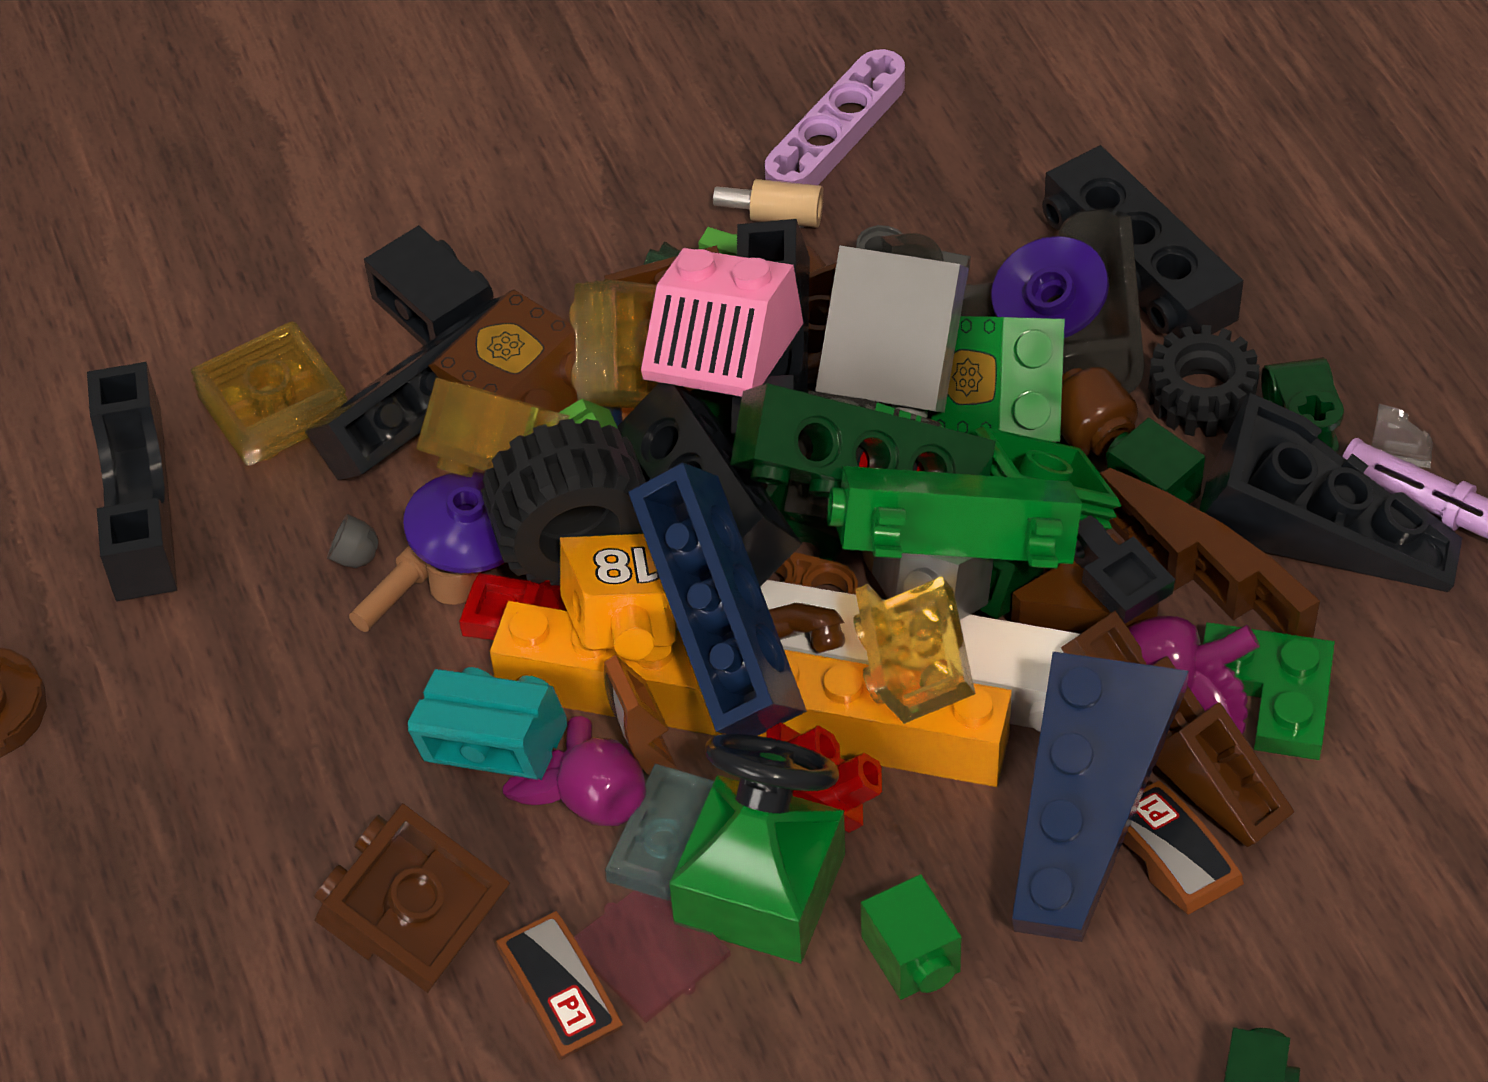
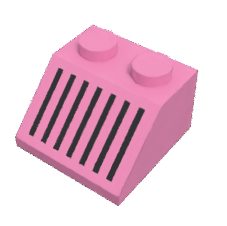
(720, 321)

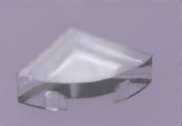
(1401, 438)

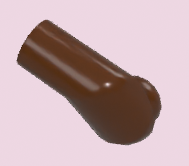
(818, 621)

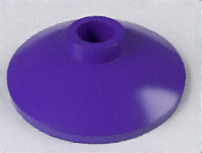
(1050, 269)
(451, 525)

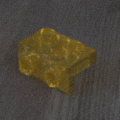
(914, 649)

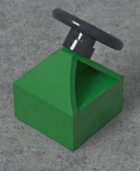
(758, 853)

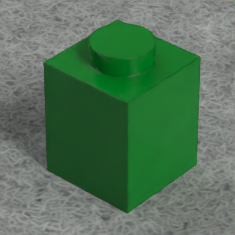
(911, 937)

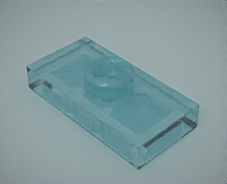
(658, 832)

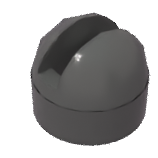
(353, 543)

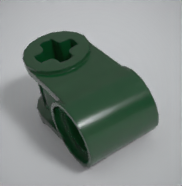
(1308, 391)

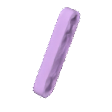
(843, 127)

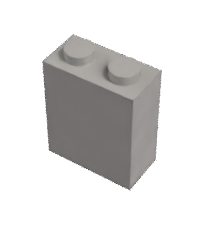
(892, 329)

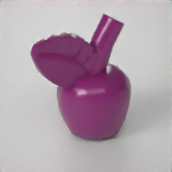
(1208, 674)
(591, 777)

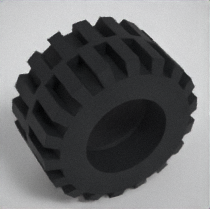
(557, 486)

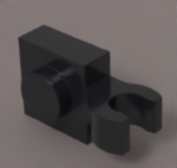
(1120, 575)

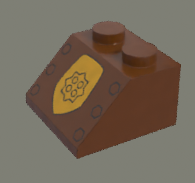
(515, 353)

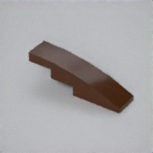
(1212, 555)
(1202, 748)

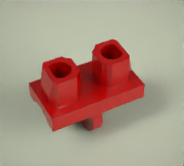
(858, 778)

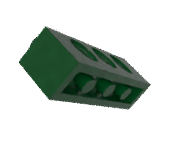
(775, 416)

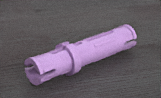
(1433, 488)

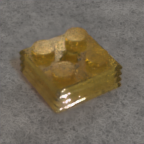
(610, 341)
(268, 392)

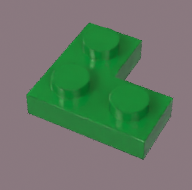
(1293, 686)

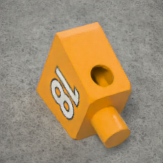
(615, 594)

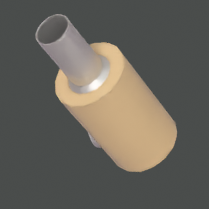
(775, 201)

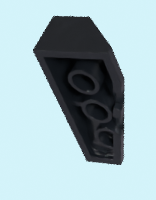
(1314, 506)

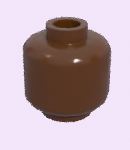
(1095, 409)

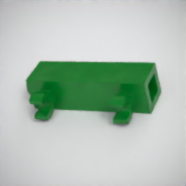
(956, 515)

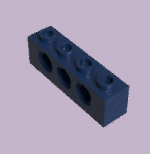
(716, 601)

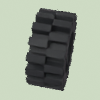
(1201, 355)

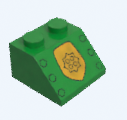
(1006, 377)

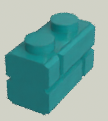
(488, 722)

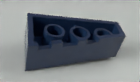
(1091, 767)

